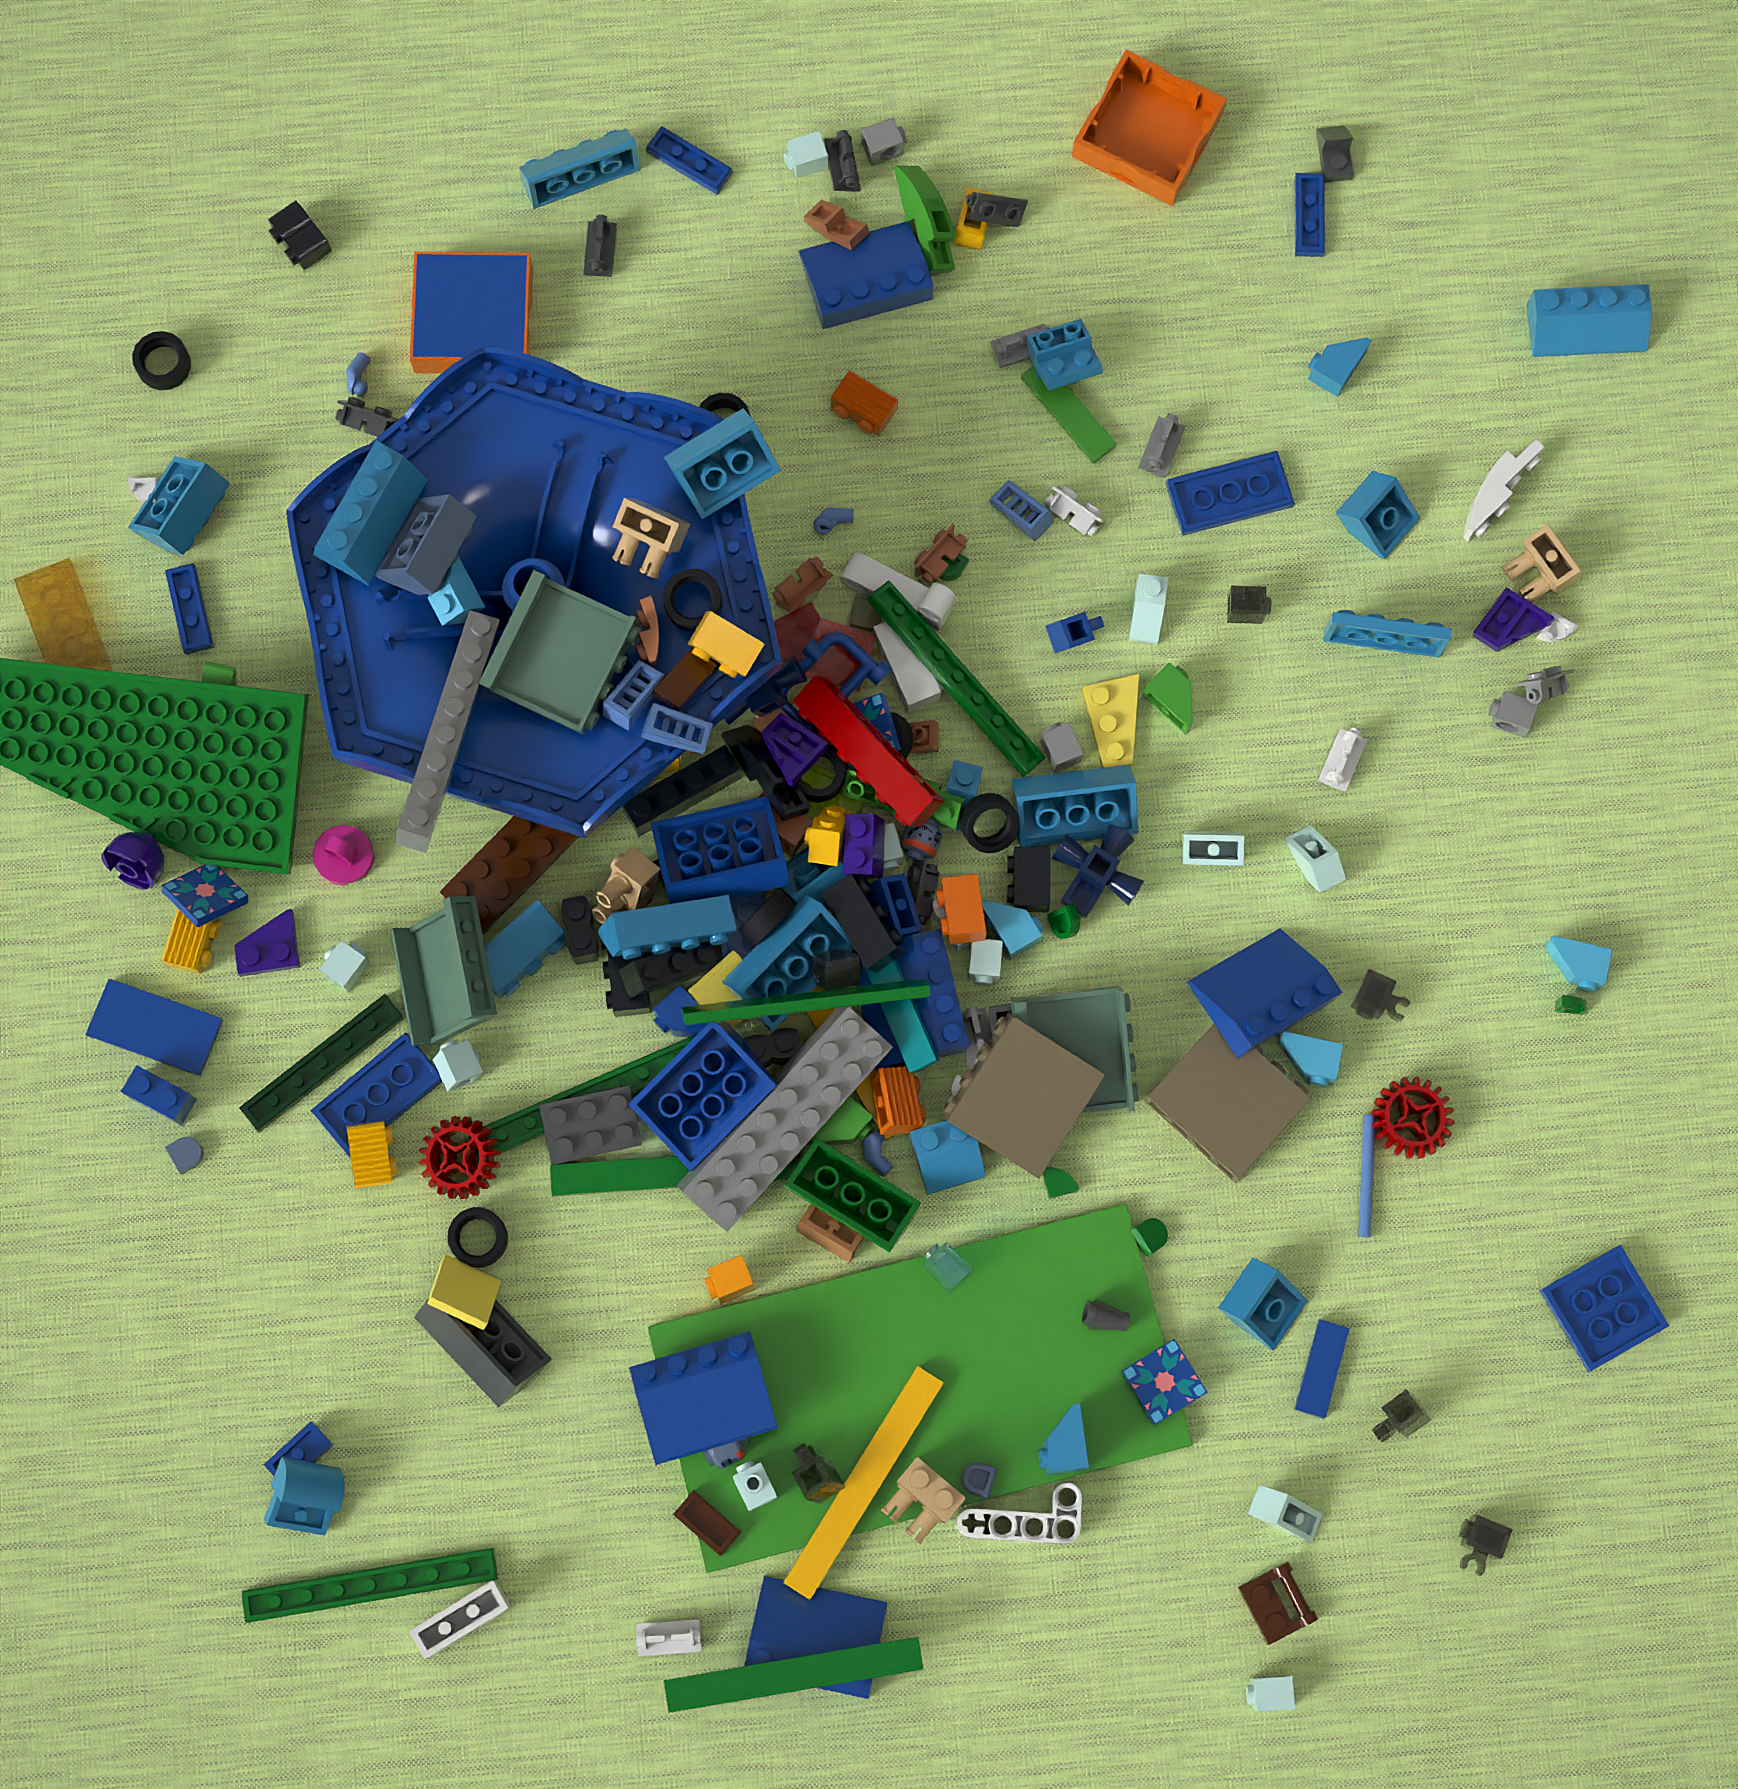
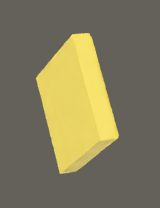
(710, 987)
(464, 1292)

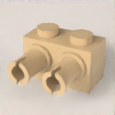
(652, 525)
(1553, 561)
(629, 885)
(928, 1488)

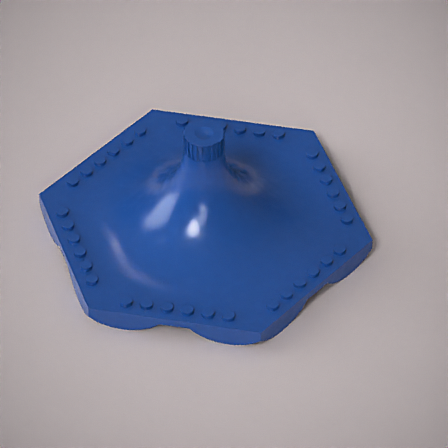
(545, 476)

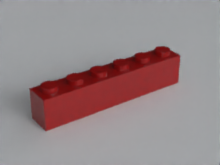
(867, 751)

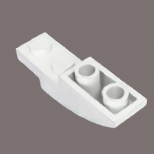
(1496, 489)

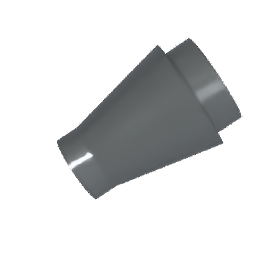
(1102, 1316)

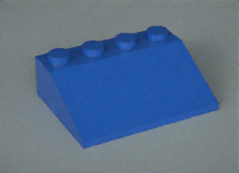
(872, 279)
(720, 852)
(1263, 991)
(940, 1012)
(704, 1093)
(702, 1398)
(795, 1627)

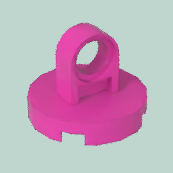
(343, 855)

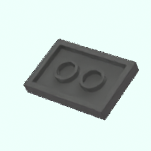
(590, 1124)

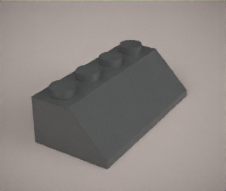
(496, 1358)

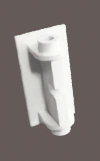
(1066, 502)
(1343, 759)
(668, 1637)

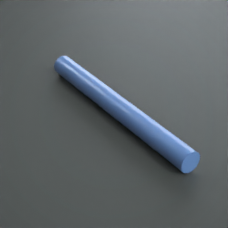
(1367, 1170)

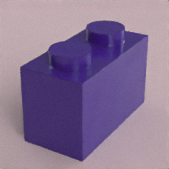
(864, 845)

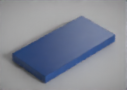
(1229, 493)
(154, 1027)
(379, 1090)

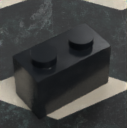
(1030, 879)

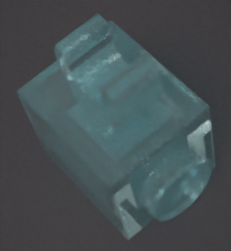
(946, 1266)

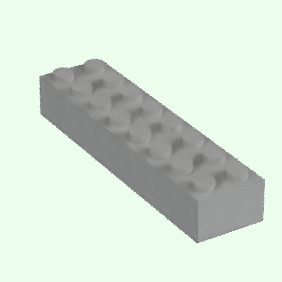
(806, 1096)

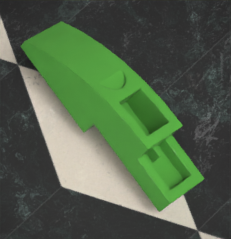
(927, 209)
(947, 814)

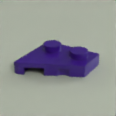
(1511, 621)
(793, 747)
(269, 947)

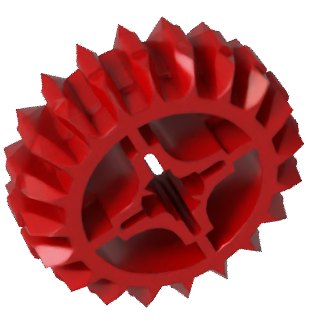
(1406, 1105)
(441, 1142)

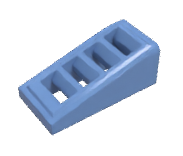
(1035, 523)
(624, 712)
(669, 715)

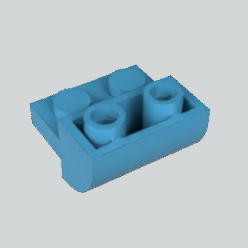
(1063, 354)
(305, 1496)

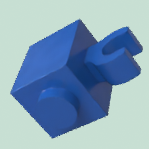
(1073, 631)

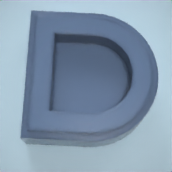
(185, 1153)
(979, 1479)

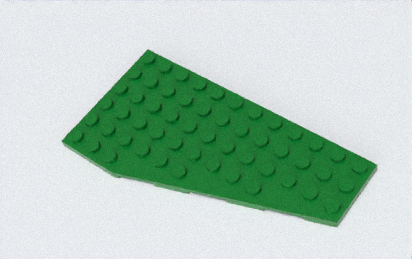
(163, 756)

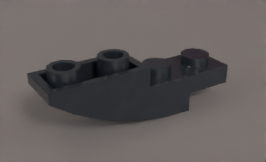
(759, 765)

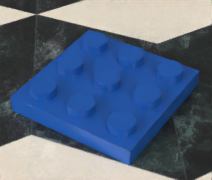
(1604, 1308)

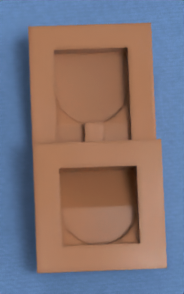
(834, 225)

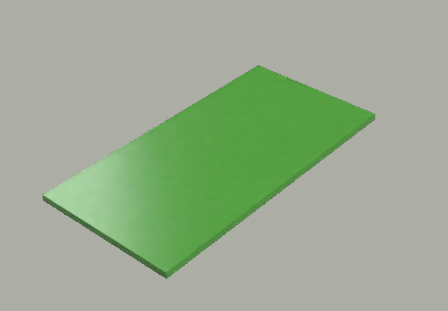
(999, 1341)

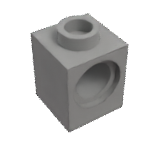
(883, 141)
(1512, 714)
(1061, 746)

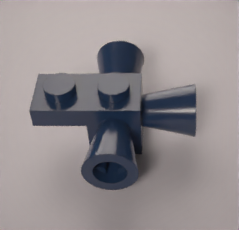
(769, 695)
(1097, 870)

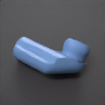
(354, 372)
(831, 517)
(872, 1152)

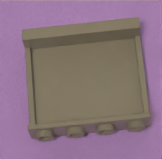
(1022, 1095)
(1227, 1103)

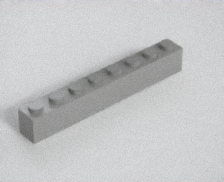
(447, 732)

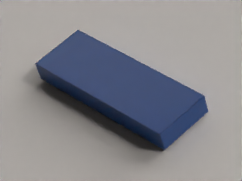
(689, 160)
(1309, 215)
(189, 608)
(1321, 1369)

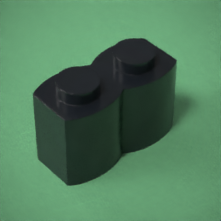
(299, 234)
(580, 934)
(776, 1047)

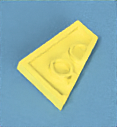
(1112, 718)

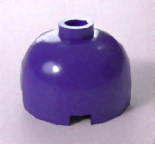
(136, 859)

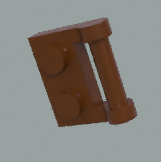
(1268, 1608)

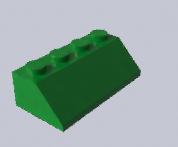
(853, 1195)

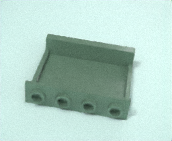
(560, 654)
(444, 972)
(1093, 1029)

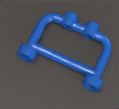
(813, 651)

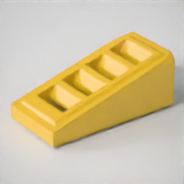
(968, 234)

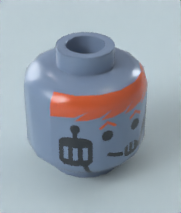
(921, 841)
(726, 1454)

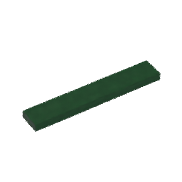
(321, 1063)

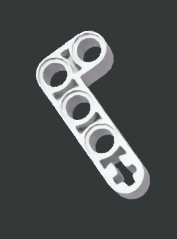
(867, 575)
(1018, 1520)

